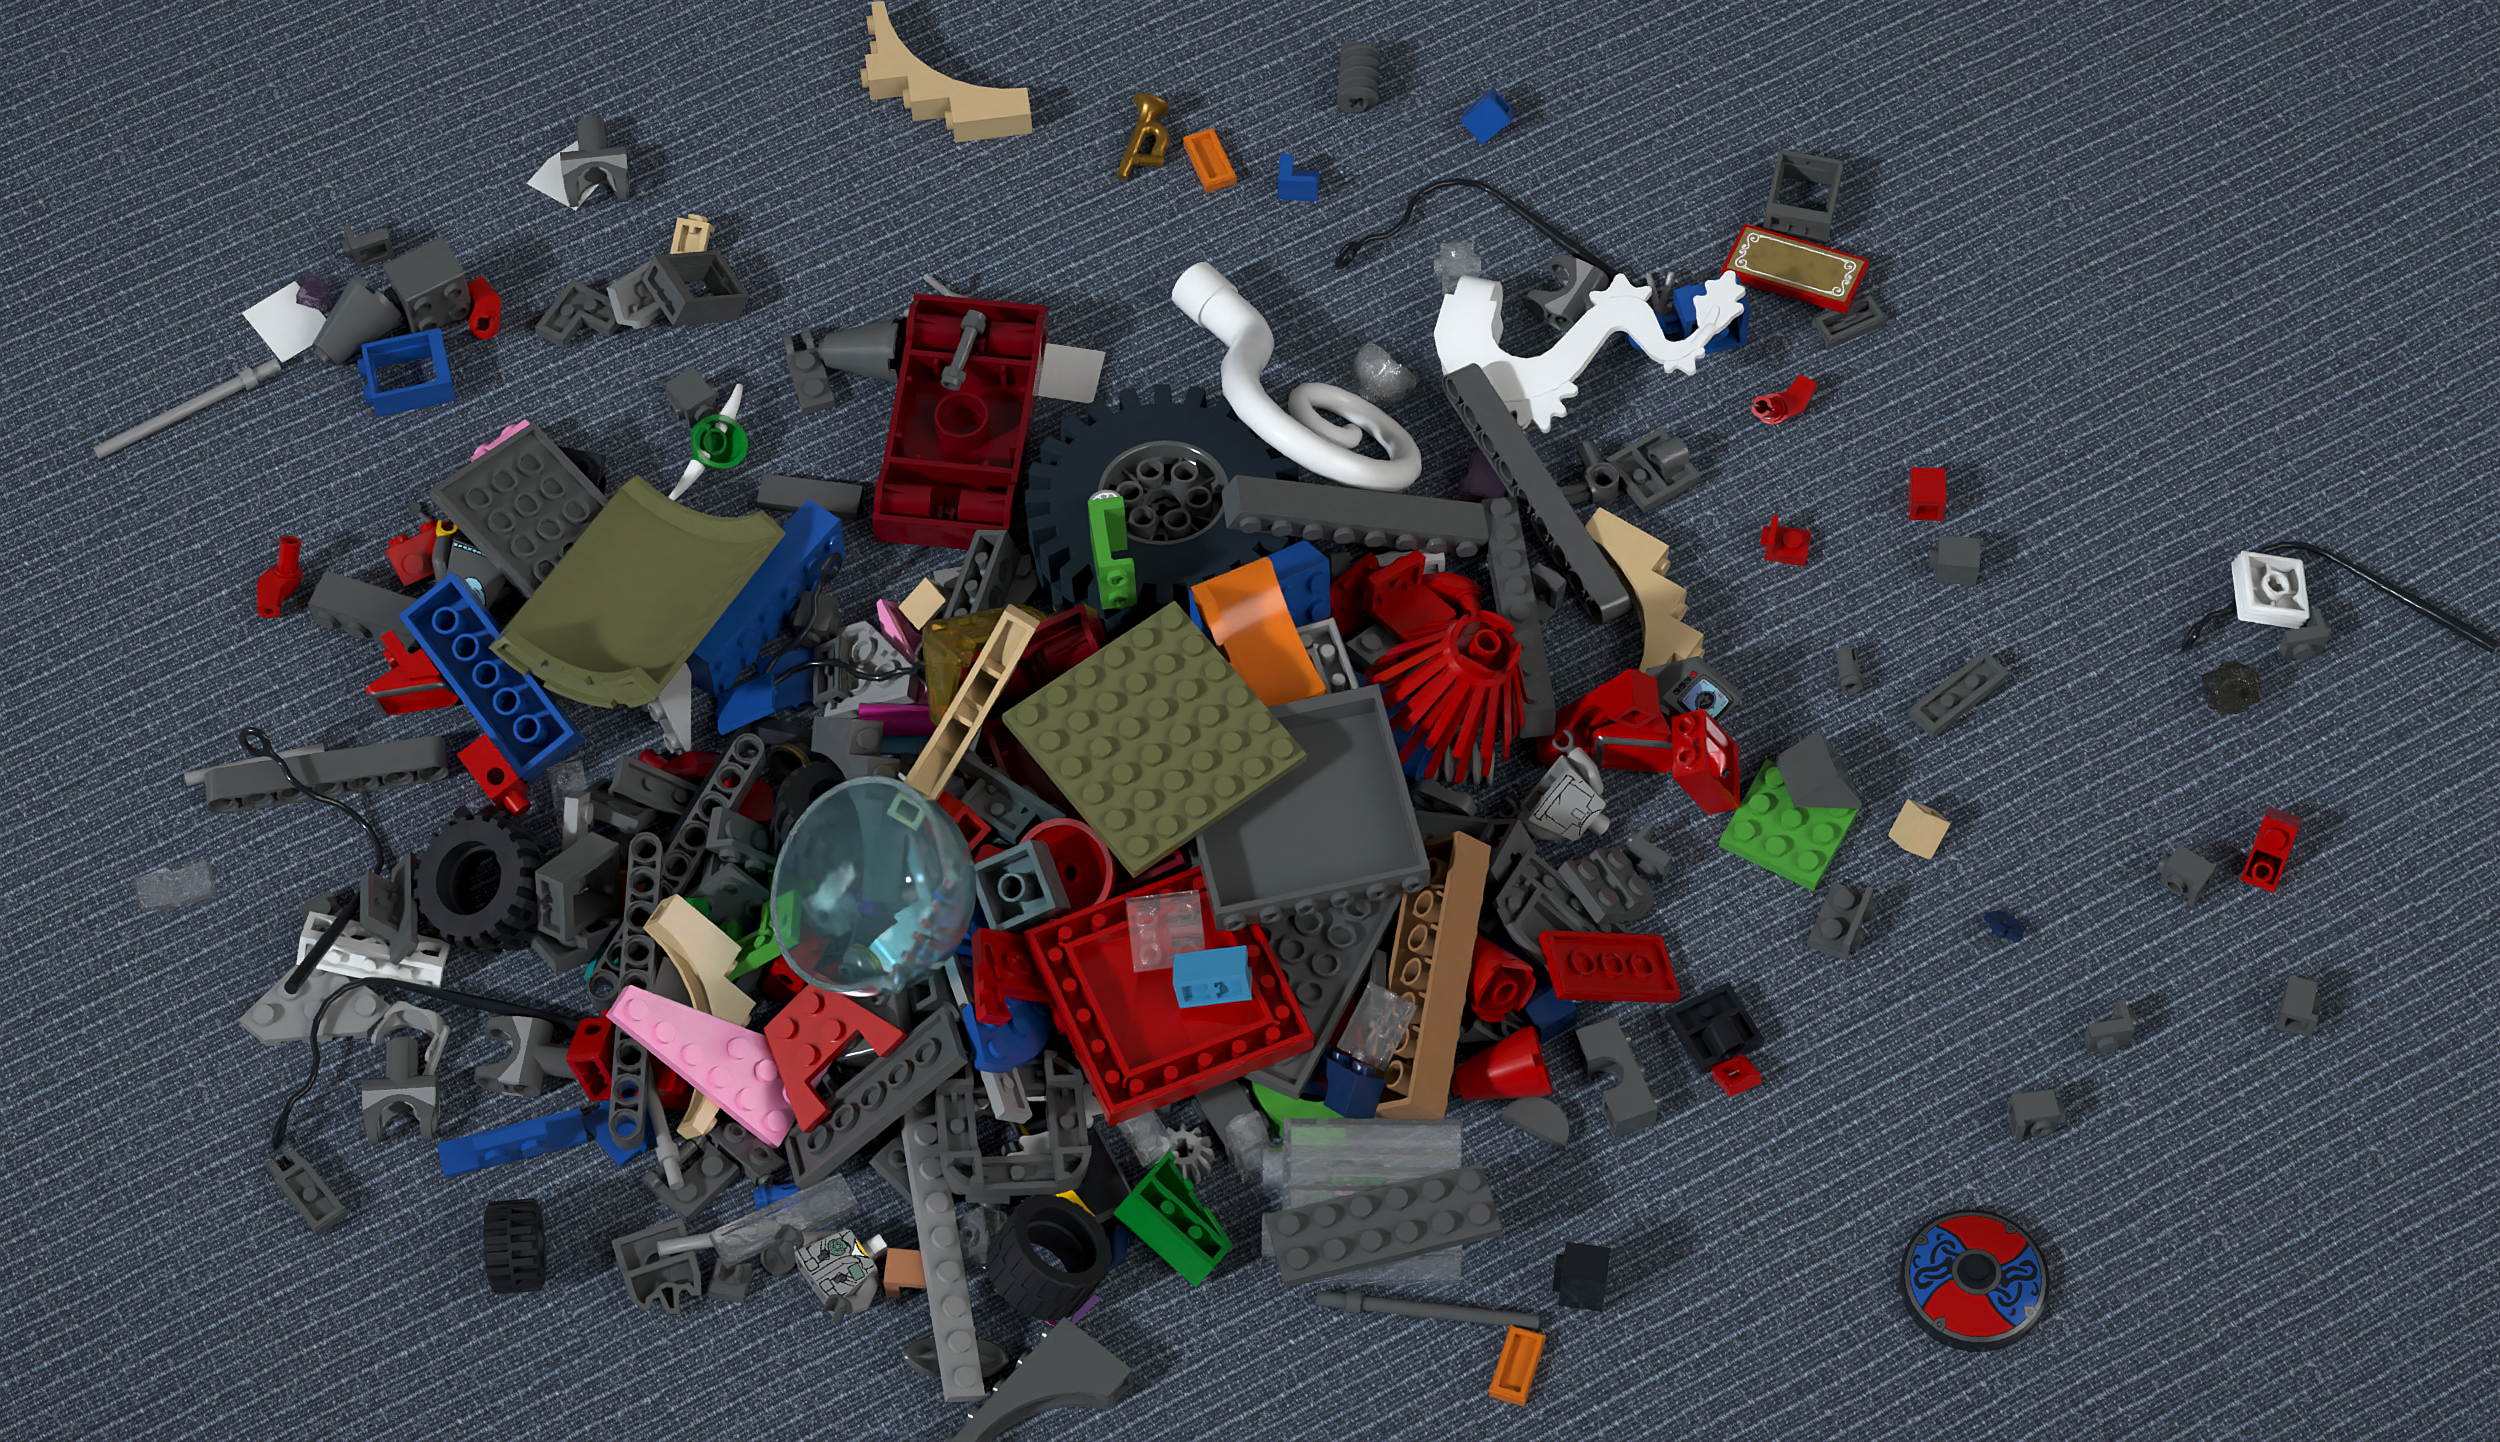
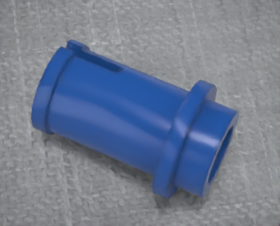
(772, 1194)

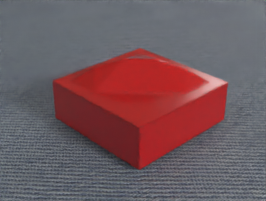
(1736, 1075)

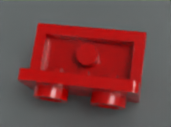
(413, 556)

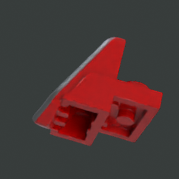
(410, 684)
(1631, 749)

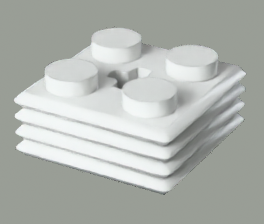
(2270, 589)

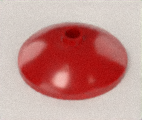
(1078, 846)

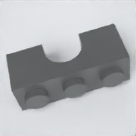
(1607, 1049)

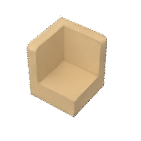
(924, 603)
(1919, 829)

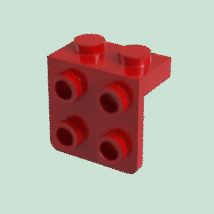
(1401, 599)

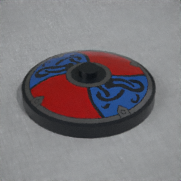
(1974, 1280)

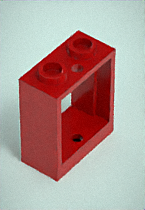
(1701, 758)

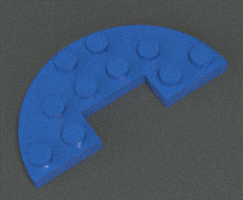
(1018, 1040)

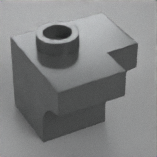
(932, 995)

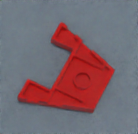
(1005, 970)
(812, 1034)

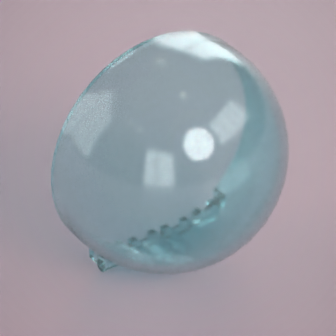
(872, 889)

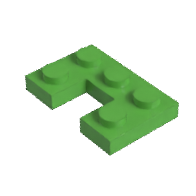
(756, 947)

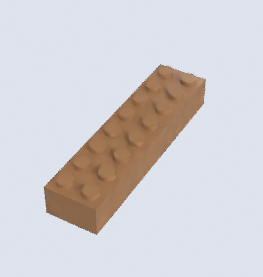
(1432, 971)

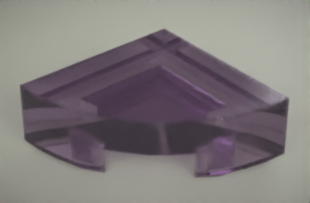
(313, 293)

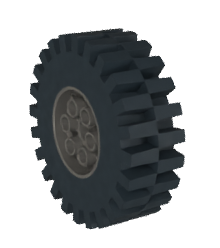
(1144, 457)

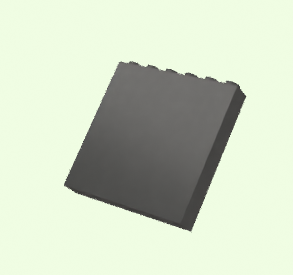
(1325, 830)

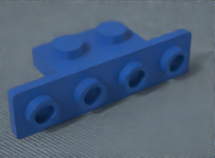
(512, 1143)

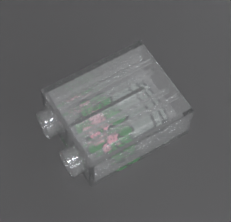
(1350, 1156)

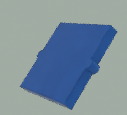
(796, 689)
(746, 703)
(597, 1126)

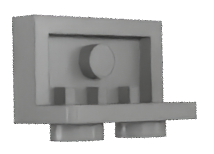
(632, 300)

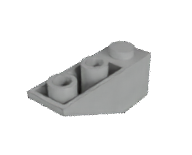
(673, 711)

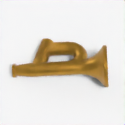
(1149, 109)

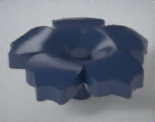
(2004, 923)

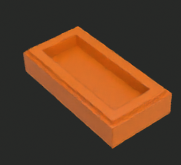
(1209, 160)
(1517, 1365)

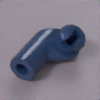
(1119, 1244)

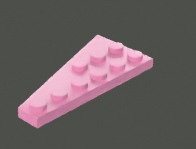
(715, 1057)

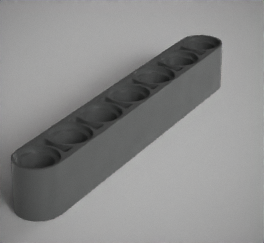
(327, 774)

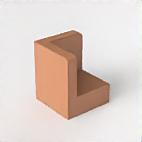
(903, 1269)

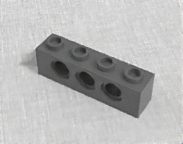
(985, 573)

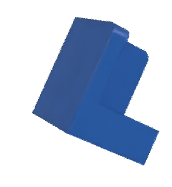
(1487, 115)
(1296, 184)

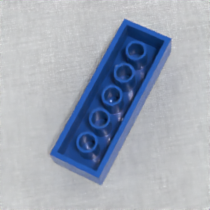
(767, 598)
(510, 707)

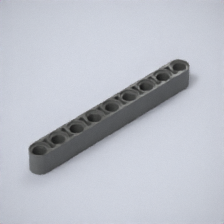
(1536, 494)
(686, 856)
(635, 973)

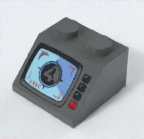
(1691, 687)

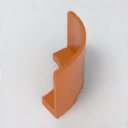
(1257, 633)

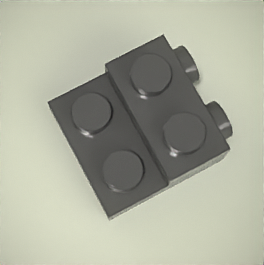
(1608, 886)

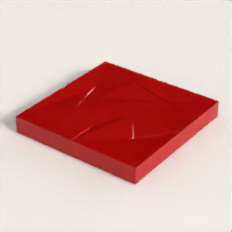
(1129, 1024)

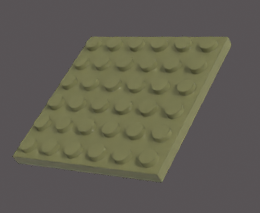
(1154, 738)

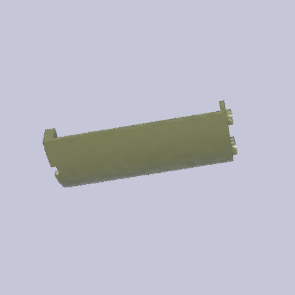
(634, 597)

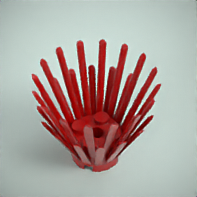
(1471, 663)

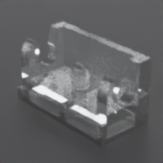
(1377, 1026)

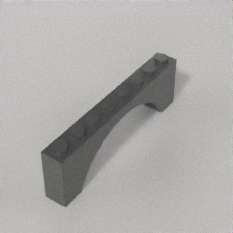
(1059, 1373)

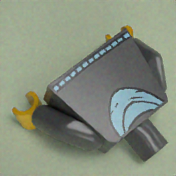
(471, 564)

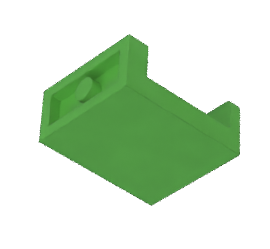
(1108, 534)

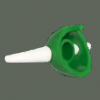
(715, 443)

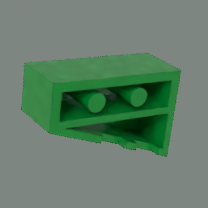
(1173, 1221)

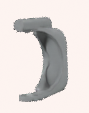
(406, 1015)

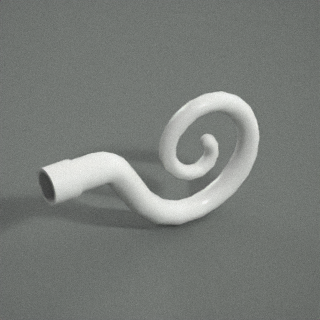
(1306, 435)

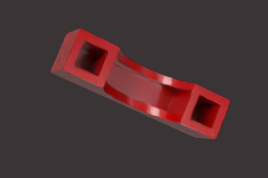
(1624, 699)

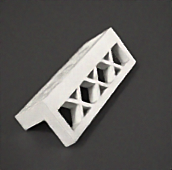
(372, 955)

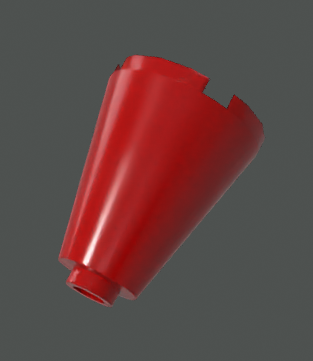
(1497, 981)
(1505, 1070)

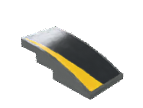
(1104, 1182)

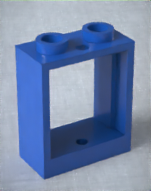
(401, 350)

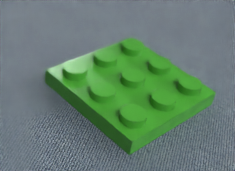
(1784, 837)

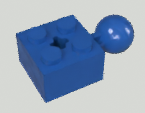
(1684, 322)

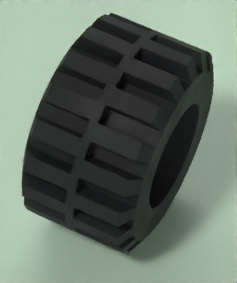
(514, 1246)

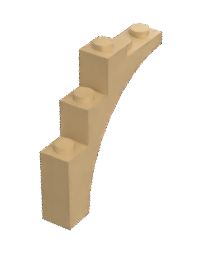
(968, 109)
(1659, 603)
(973, 702)
(704, 961)

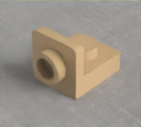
(691, 234)

